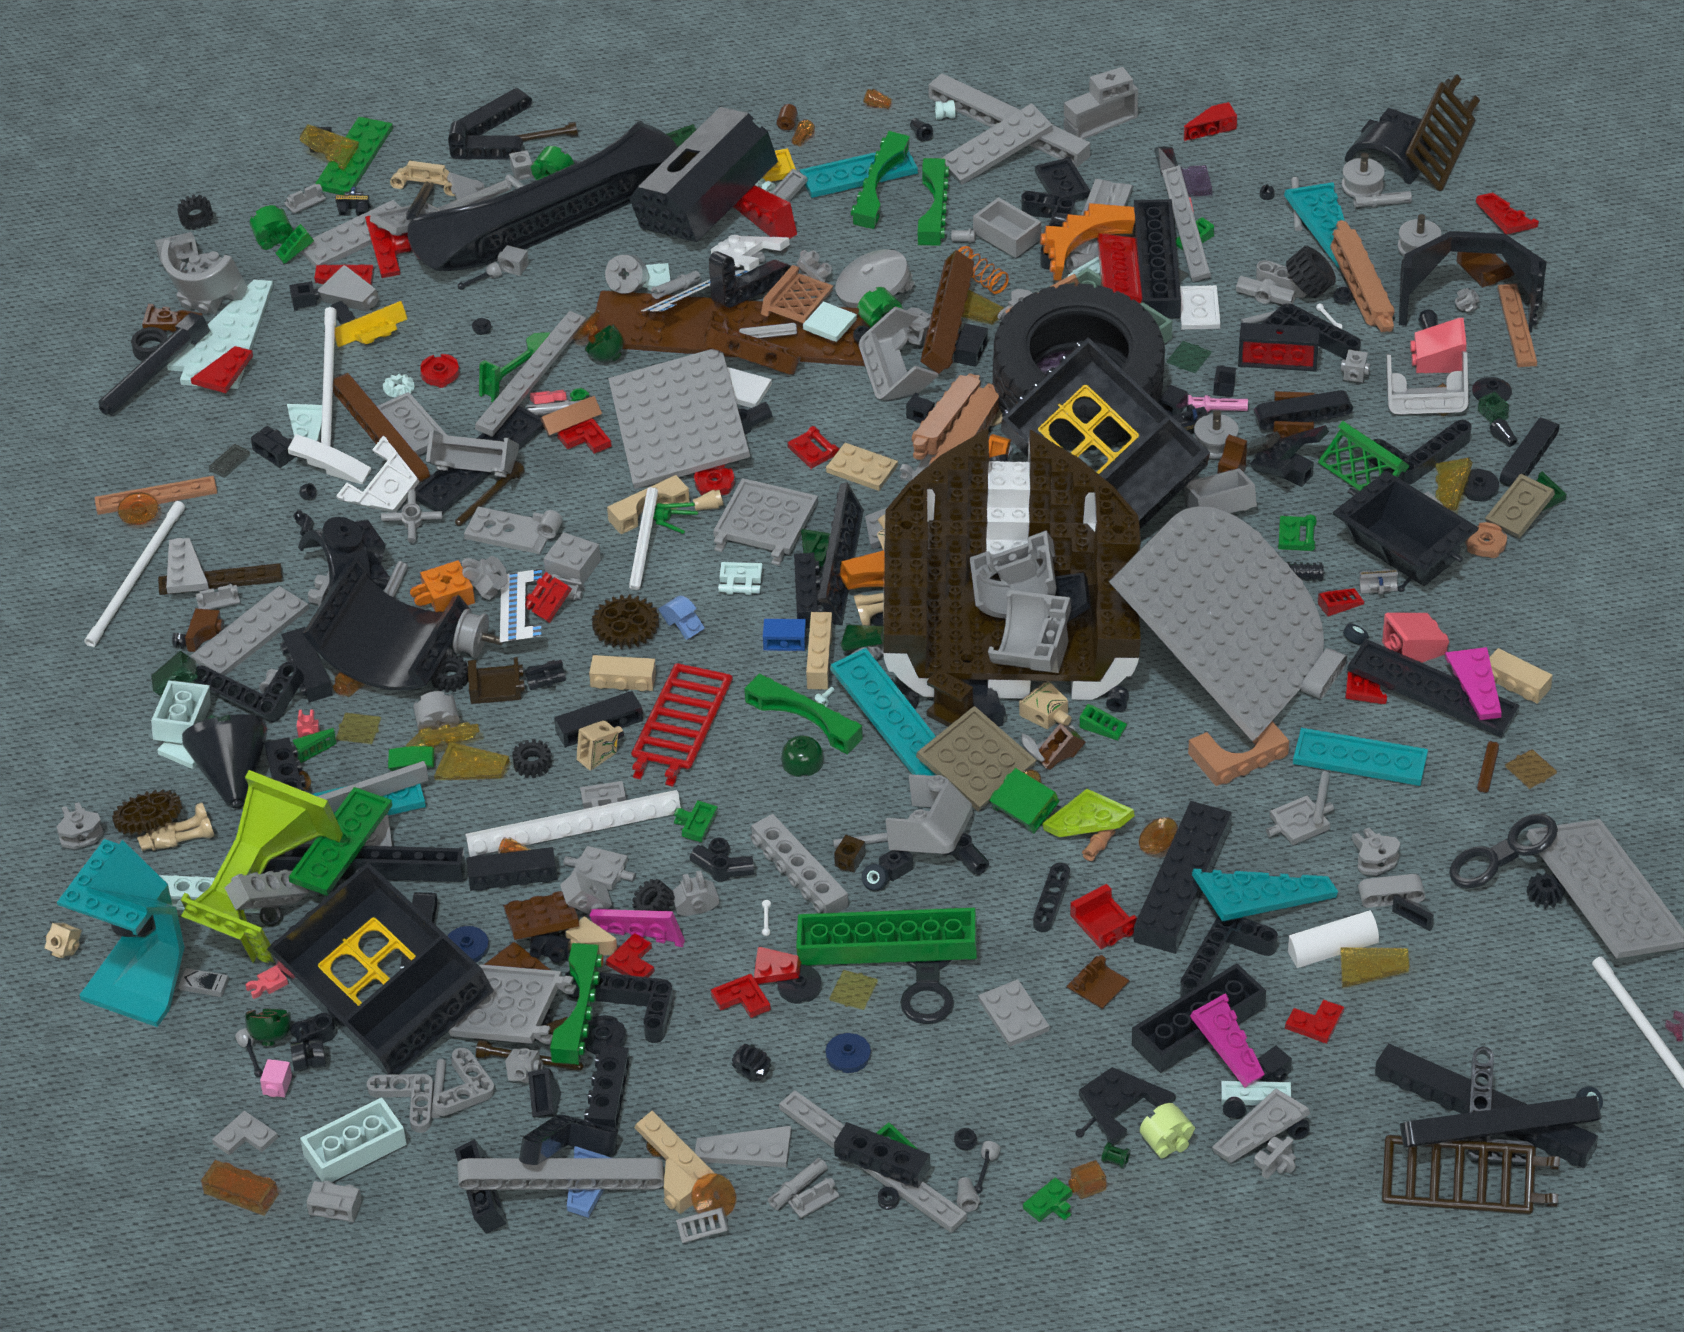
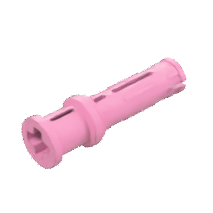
(1222, 404)

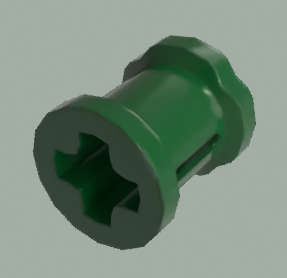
(1115, 1155)

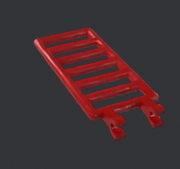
(658, 709)

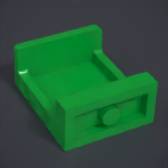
(1024, 799)

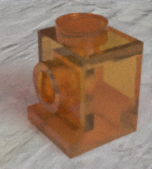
(346, 685)

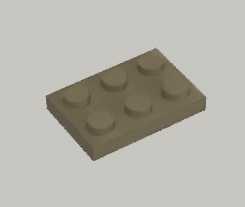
(1520, 505)

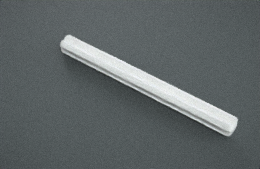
(643, 538)

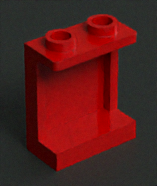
(1102, 917)

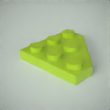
(1088, 814)

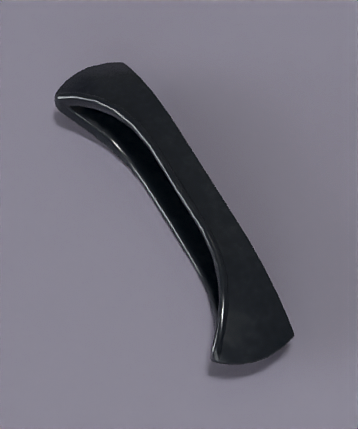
(542, 209)

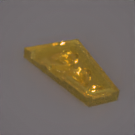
(330, 144)
(981, 308)
(1451, 481)
(444, 733)
(466, 762)
(1369, 964)

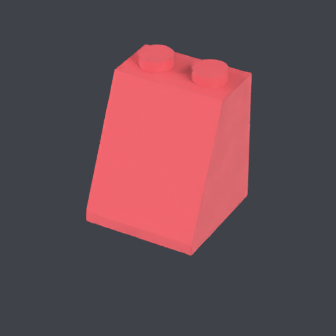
(1439, 347)
(1414, 636)

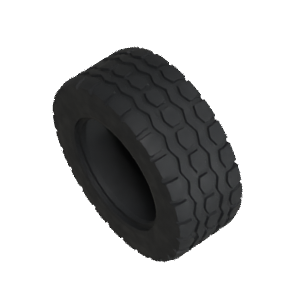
(1056, 323)

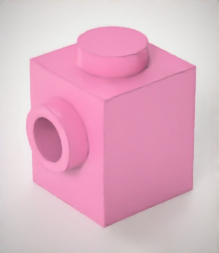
(276, 1078)

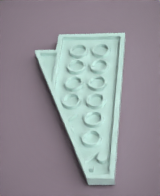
(231, 327)

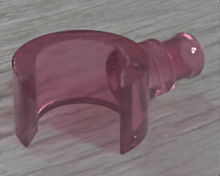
(1677, 1029)

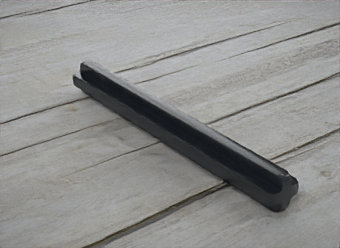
(420, 200)

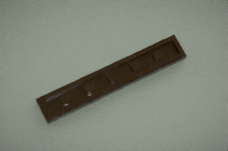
(236, 576)

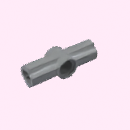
(1265, 291)

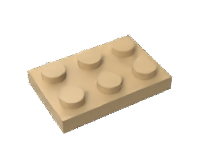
(862, 466)

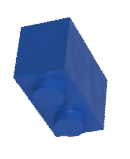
(784, 634)

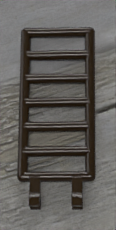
(1465, 109)
(1460, 1146)

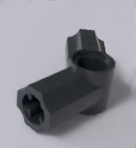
(754, 416)
(969, 855)
(720, 865)

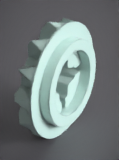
(395, 391)

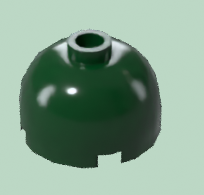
(606, 345)
(802, 756)
(268, 1025)

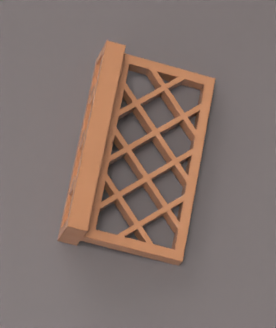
(784, 289)

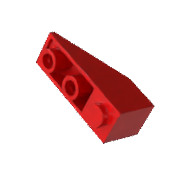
(1212, 121)

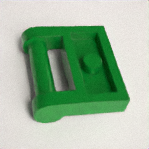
(1290, 531)

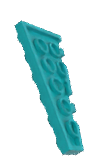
(1319, 211)
(1257, 892)

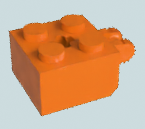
(440, 585)

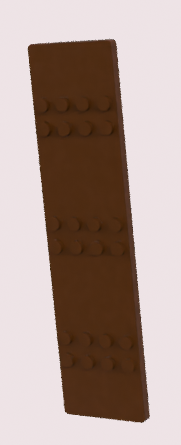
(684, 326)

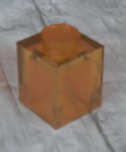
(1087, 1179)

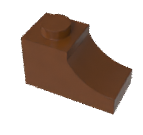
(1233, 455)
(203, 627)
(1061, 744)

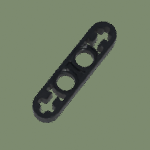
(1051, 897)

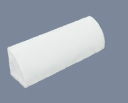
(1327, 939)

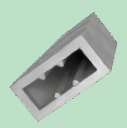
(349, 289)

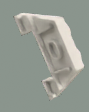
(743, 247)
(389, 486)

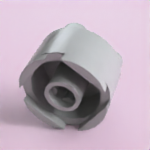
(626, 263)
(436, 710)

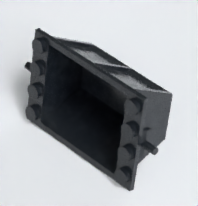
(1405, 527)

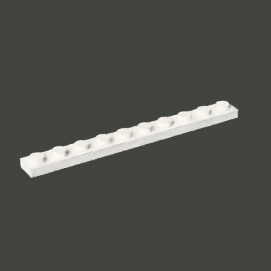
(575, 822)

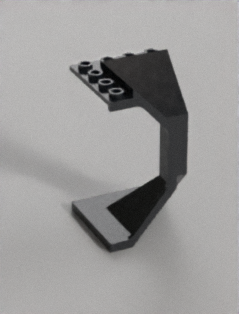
(1525, 264)

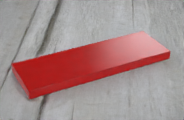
(1119, 265)

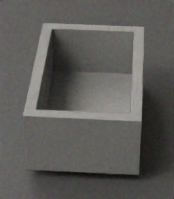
(1007, 227)
(1225, 491)

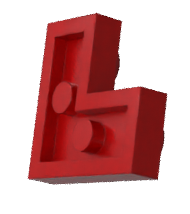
(587, 432)
(628, 957)
(743, 991)
(1316, 1026)

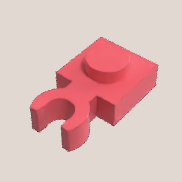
(547, 396)
(306, 724)
(268, 980)

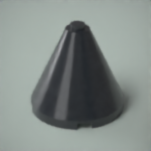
(227, 752)

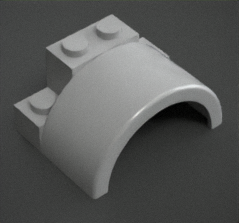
(205, 289)
(1020, 569)
(1034, 632)

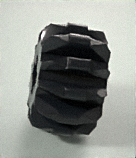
(1545, 890)
(751, 1062)

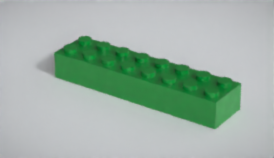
(887, 936)

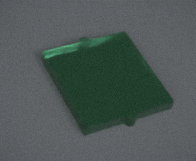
(1189, 357)

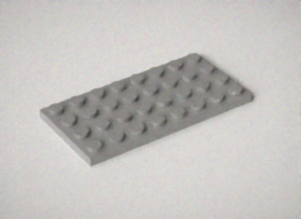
(1609, 889)

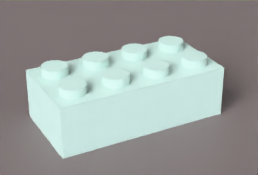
(353, 1141)

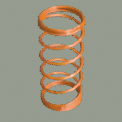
(994, 278)

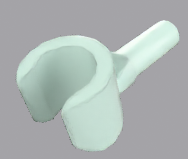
(823, 698)

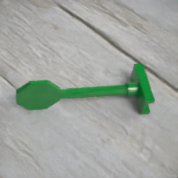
(491, 375)

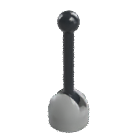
(492, 271)
(245, 1040)
(989, 1151)

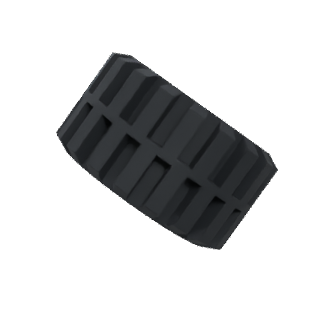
(1311, 271)

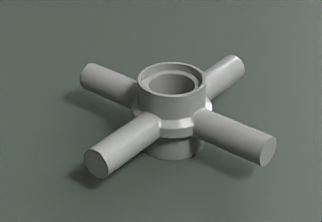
(411, 516)

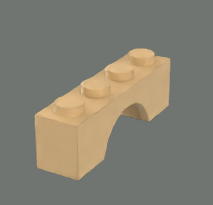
(625, 513)
(819, 650)

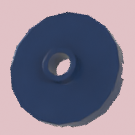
(471, 941)
(851, 1060)

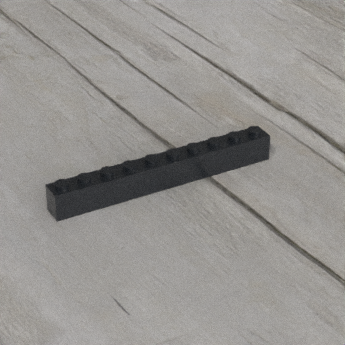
(391, 862)
(1453, 1093)

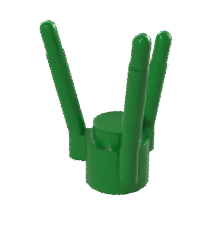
(664, 511)

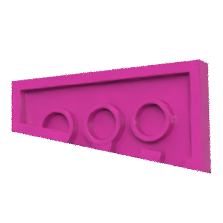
(1477, 680)
(651, 924)
(1222, 1031)

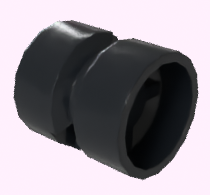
(300, 1058)

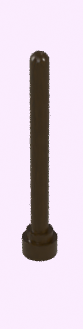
(569, 130)
(517, 471)
(485, 1050)

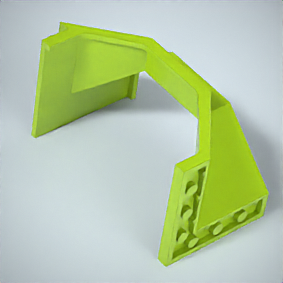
(271, 823)

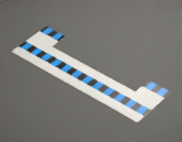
(663, 305)
(513, 607)

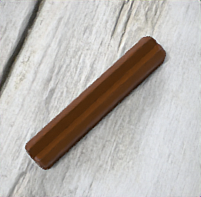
(1488, 767)

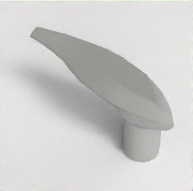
(1031, 747)

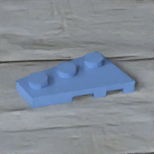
(584, 1200)

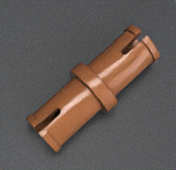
(1097, 843)

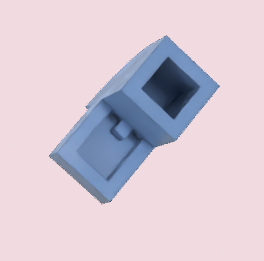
(682, 613)

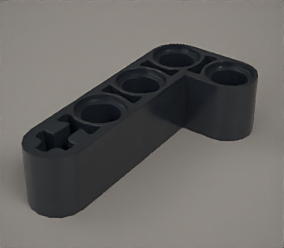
(481, 146)

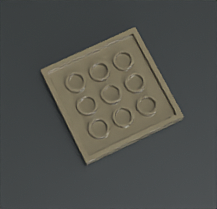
(975, 756)

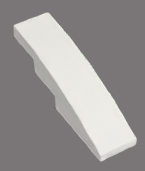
(334, 461)

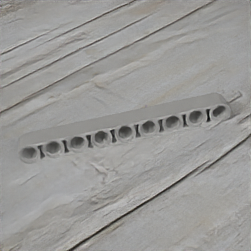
(560, 1174)

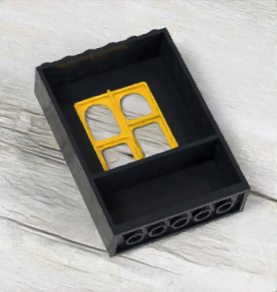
(1150, 466)
(410, 1007)

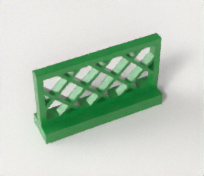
(1367, 446)

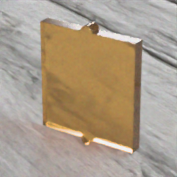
(1530, 769)

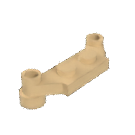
(422, 172)

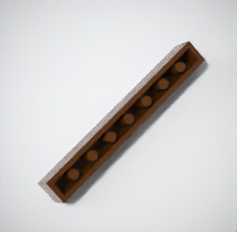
(947, 312)

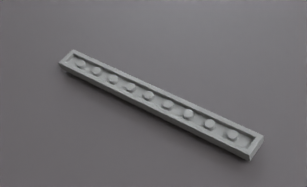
(530, 374)
(828, 1128)

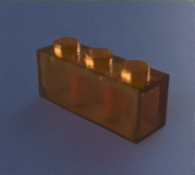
(239, 1187)

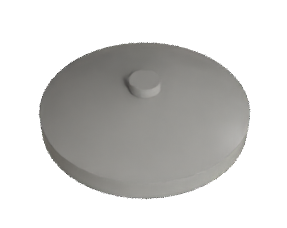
(872, 270)

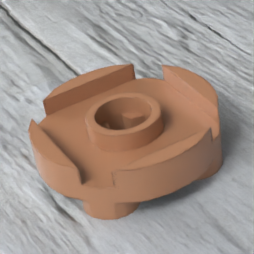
(1491, 548)

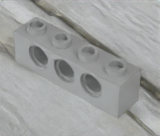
(264, 890)

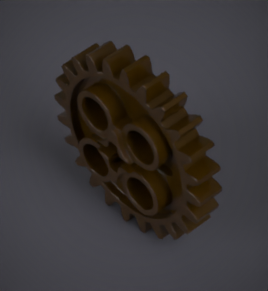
(625, 621)
(147, 812)

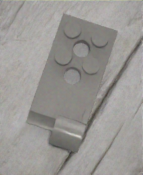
(527, 535)

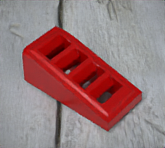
(1330, 605)

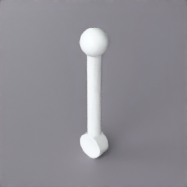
(1320, 307)
(766, 904)

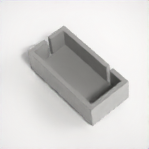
(1088, 117)

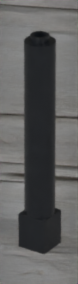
(189, 331)

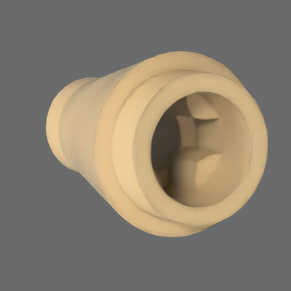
(710, 500)

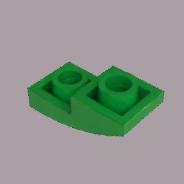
(407, 756)

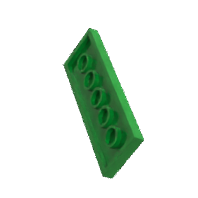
(371, 136)
(329, 859)

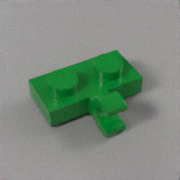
(696, 822)
(1048, 1200)

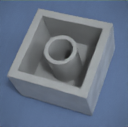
(572, 558)

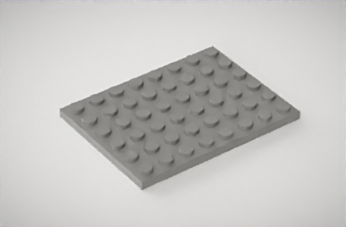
(678, 417)

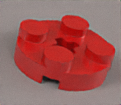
(439, 378)
(724, 480)

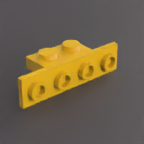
(371, 326)

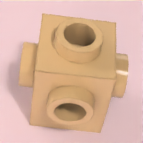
(62, 939)

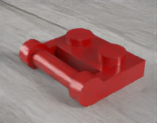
(808, 451)

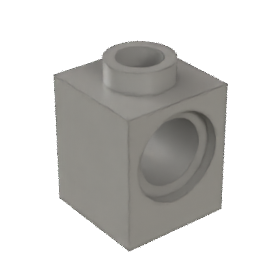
(521, 165)
(513, 260)

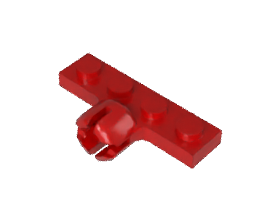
(386, 248)

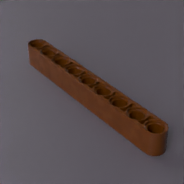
(375, 423)

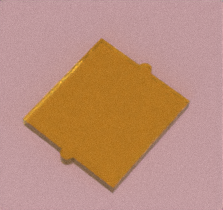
(358, 728)
(853, 989)

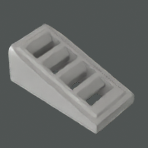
(722, 1221)

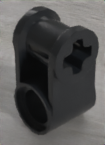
(314, 1027)

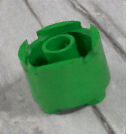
(550, 161)
(270, 226)
(876, 305)

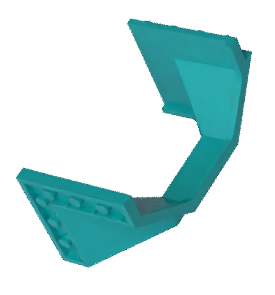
(139, 971)

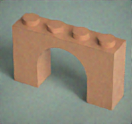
(1224, 766)

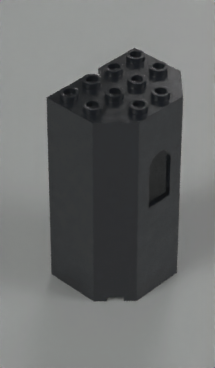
(704, 176)

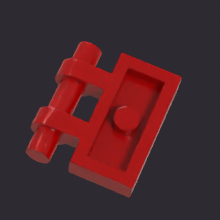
(551, 599)

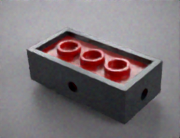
(1278, 347)

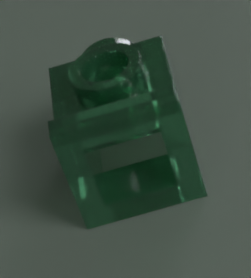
(1493, 407)

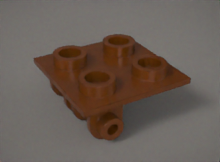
(1098, 982)

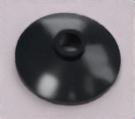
(1489, 385)

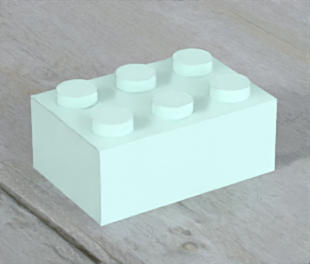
(179, 709)

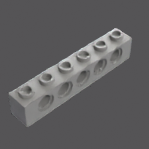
(799, 866)

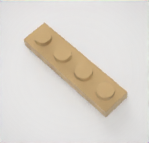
(671, 1146)

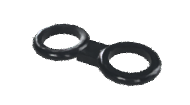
(1504, 851)
(927, 980)

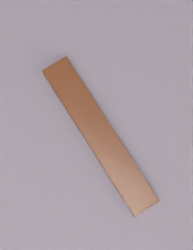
(1517, 325)
(162, 493)

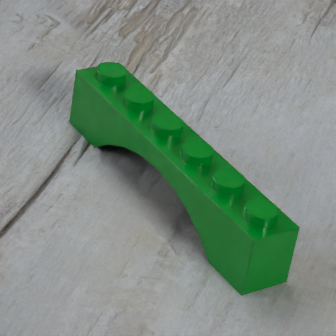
(892, 152)
(930, 225)
(769, 695)
(569, 1037)

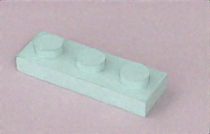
(1253, 1093)

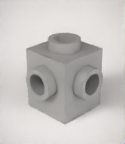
(1355, 366)
(521, 1062)

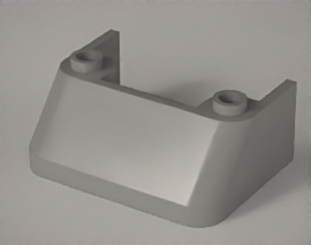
(884, 361)
(1428, 400)
(471, 454)
(934, 829)

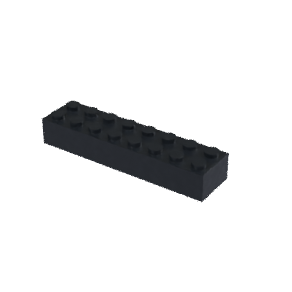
(1157, 256)
(1174, 890)

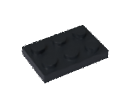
(1062, 179)

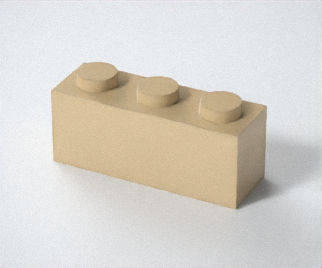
(622, 673)
(1520, 676)

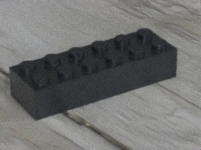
(1172, 1032)

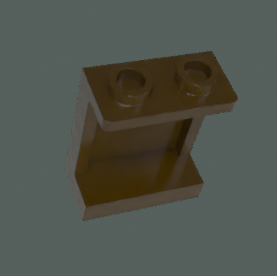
(495, 683)
(951, 698)

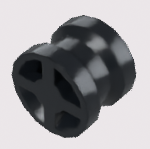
(1117, 699)

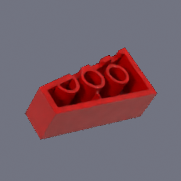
(768, 212)

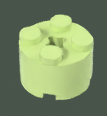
(1167, 1130)

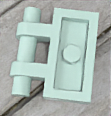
(740, 573)

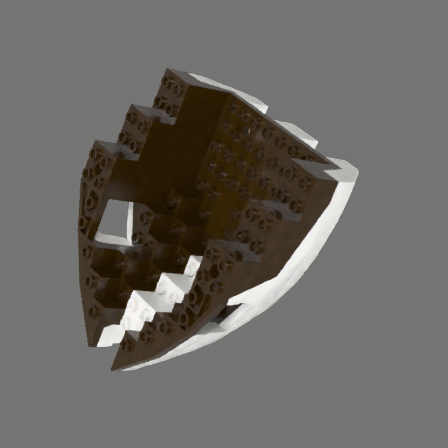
(980, 506)

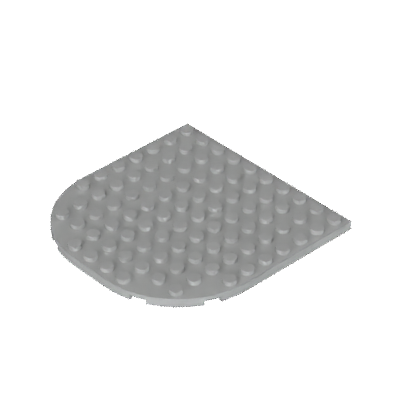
(1226, 612)

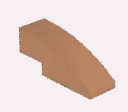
(571, 415)

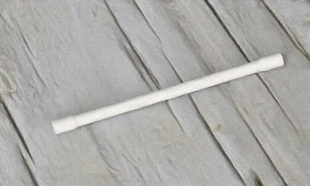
(330, 323)
(98, 630)
(1607, 974)

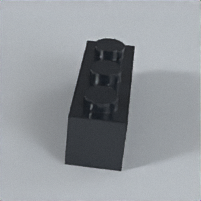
(343, 315)

